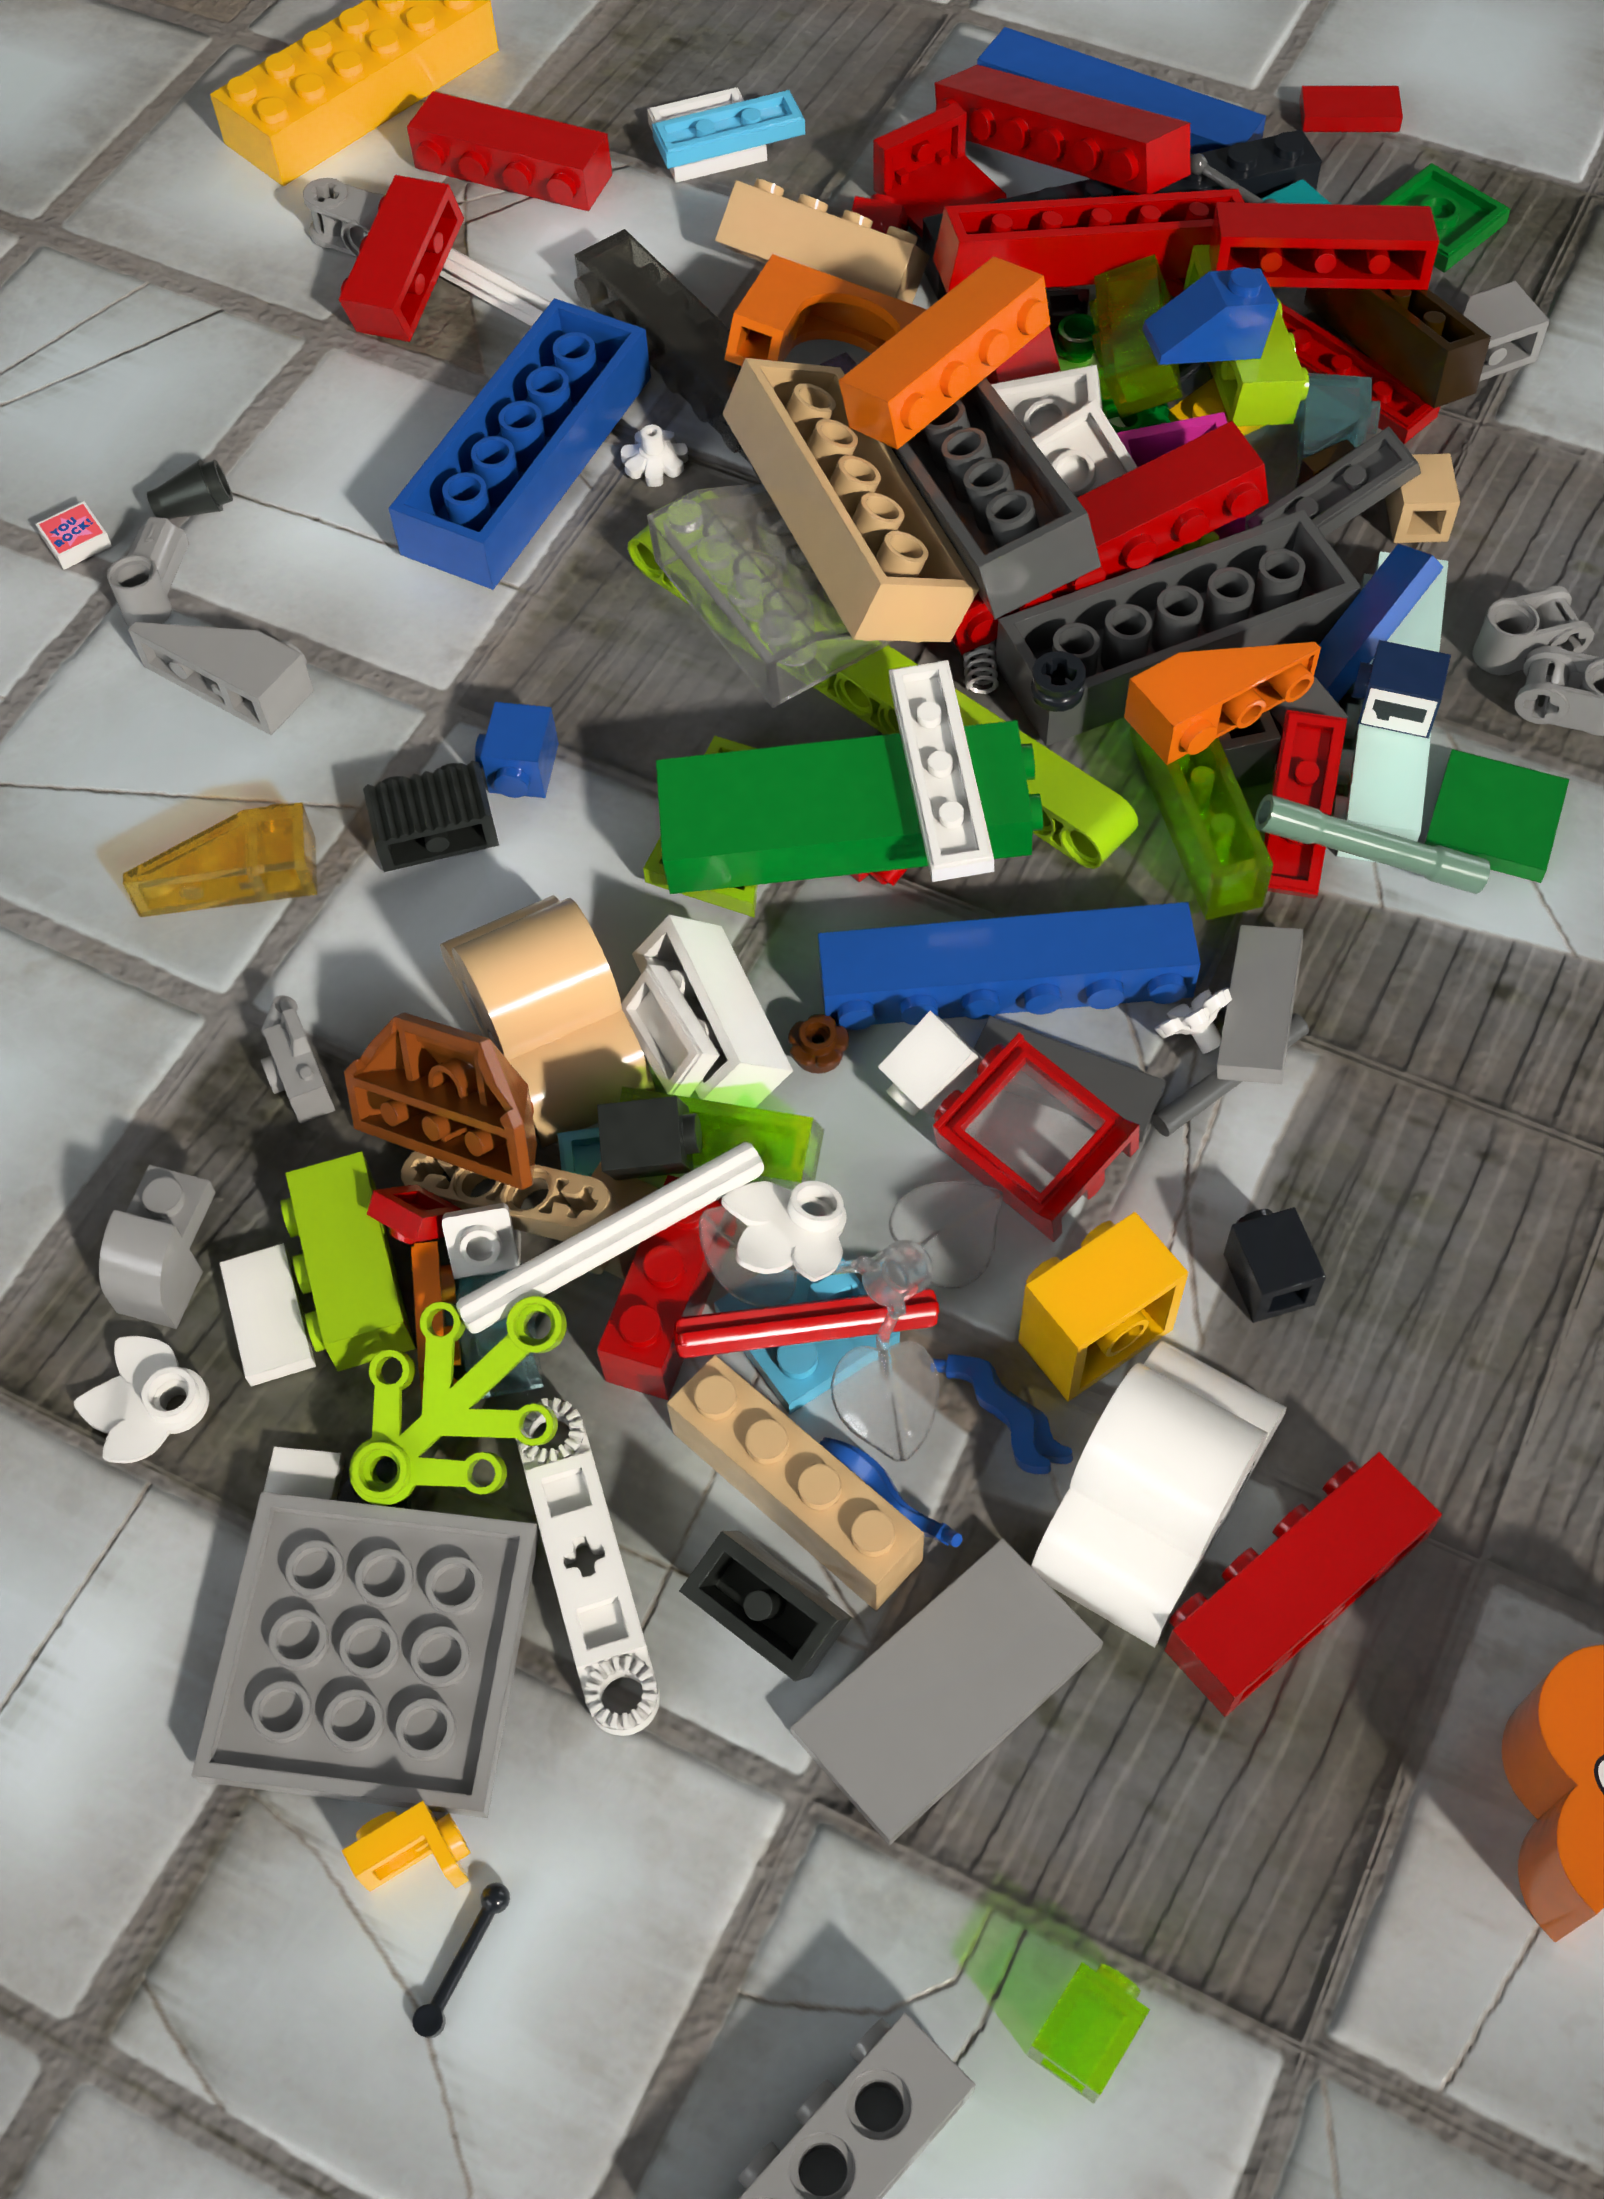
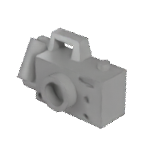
(293, 1063)

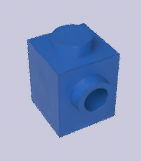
(518, 750)

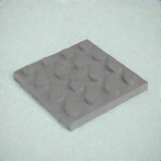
(369, 1655)

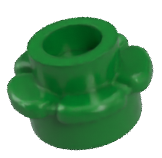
(1075, 338)

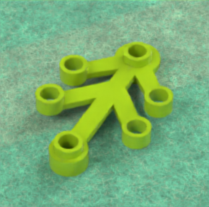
(448, 1407)

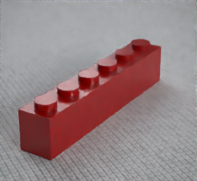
(1069, 129)
(1078, 236)
(1152, 514)

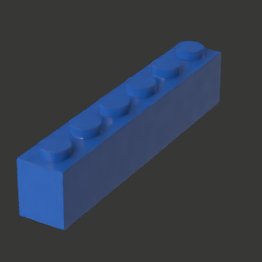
(1212, 121)
(1009, 965)

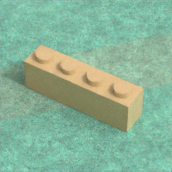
(765, 224)
(796, 1482)

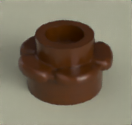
(818, 1057)

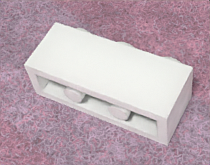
(724, 1004)

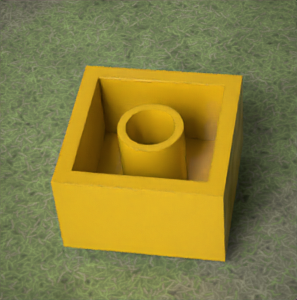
(1100, 1304)

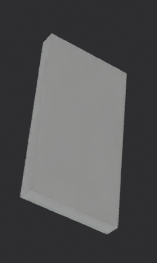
(945, 1690)

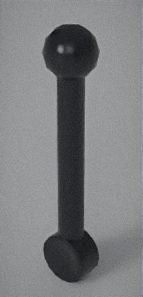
(429, 2018)

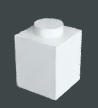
(929, 1066)

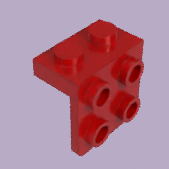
(928, 167)

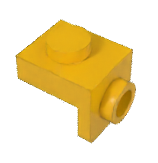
(399, 1841)

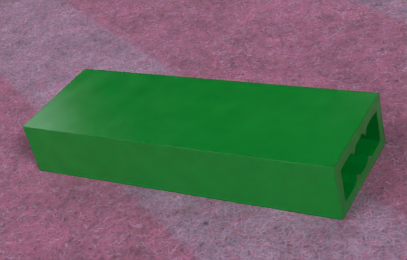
(826, 809)

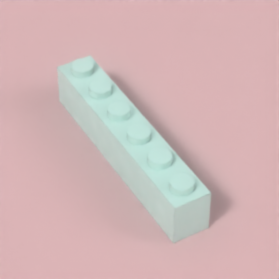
(1384, 767)

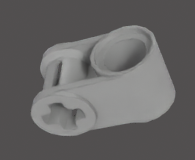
(345, 218)
(1525, 623)
(1572, 692)

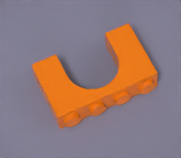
(804, 304)

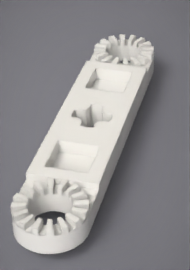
(598, 1607)

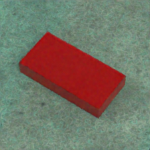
(1350, 109)

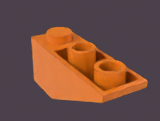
(1209, 692)

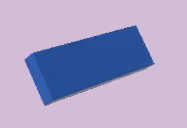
(1374, 616)

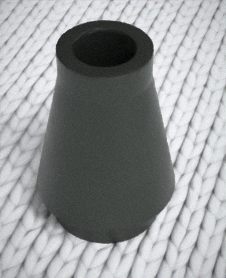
(191, 492)

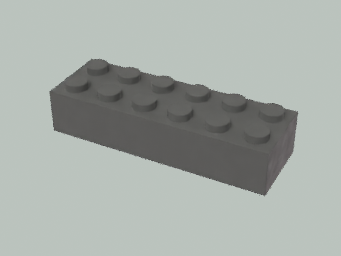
(999, 501)
(1237, 592)

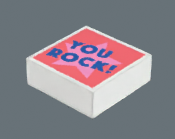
(73, 535)

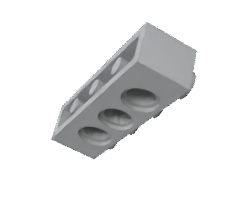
(887, 2057)

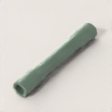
(1311, 826)

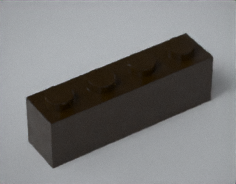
(1410, 336)

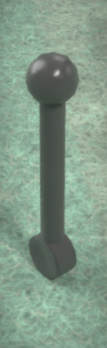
(1199, 166)

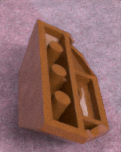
(445, 1099)

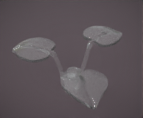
(940, 1238)

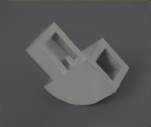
(147, 1251)

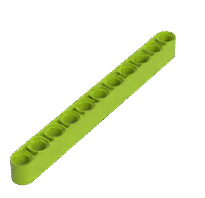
(1078, 811)

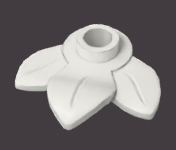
(788, 1227)
(136, 1402)

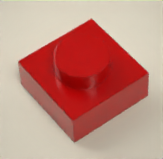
(410, 1212)

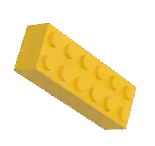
(349, 79)

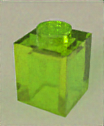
(1090, 2029)

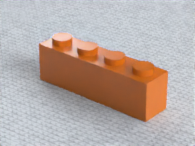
(945, 352)

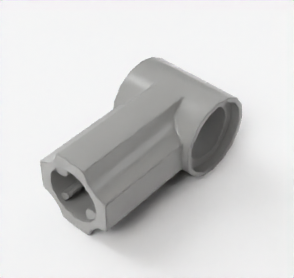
(148, 571)

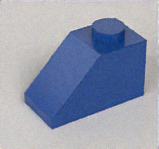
(1214, 319)

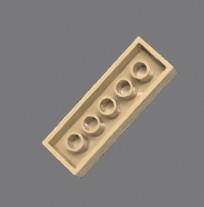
(848, 506)

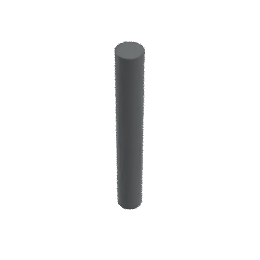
(1209, 1091)

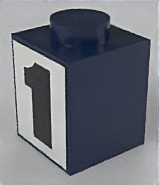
(1401, 688)

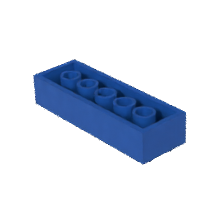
(521, 443)

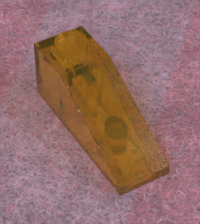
(235, 862)

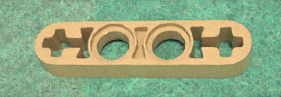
(548, 1219)

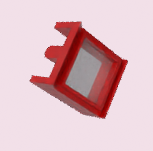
(1032, 1134)

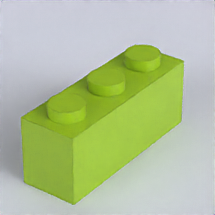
(345, 1262)

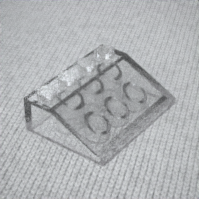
(754, 588)

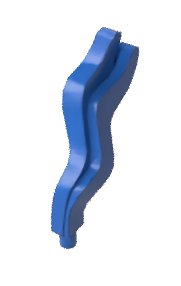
(1029, 1427)
(879, 1480)

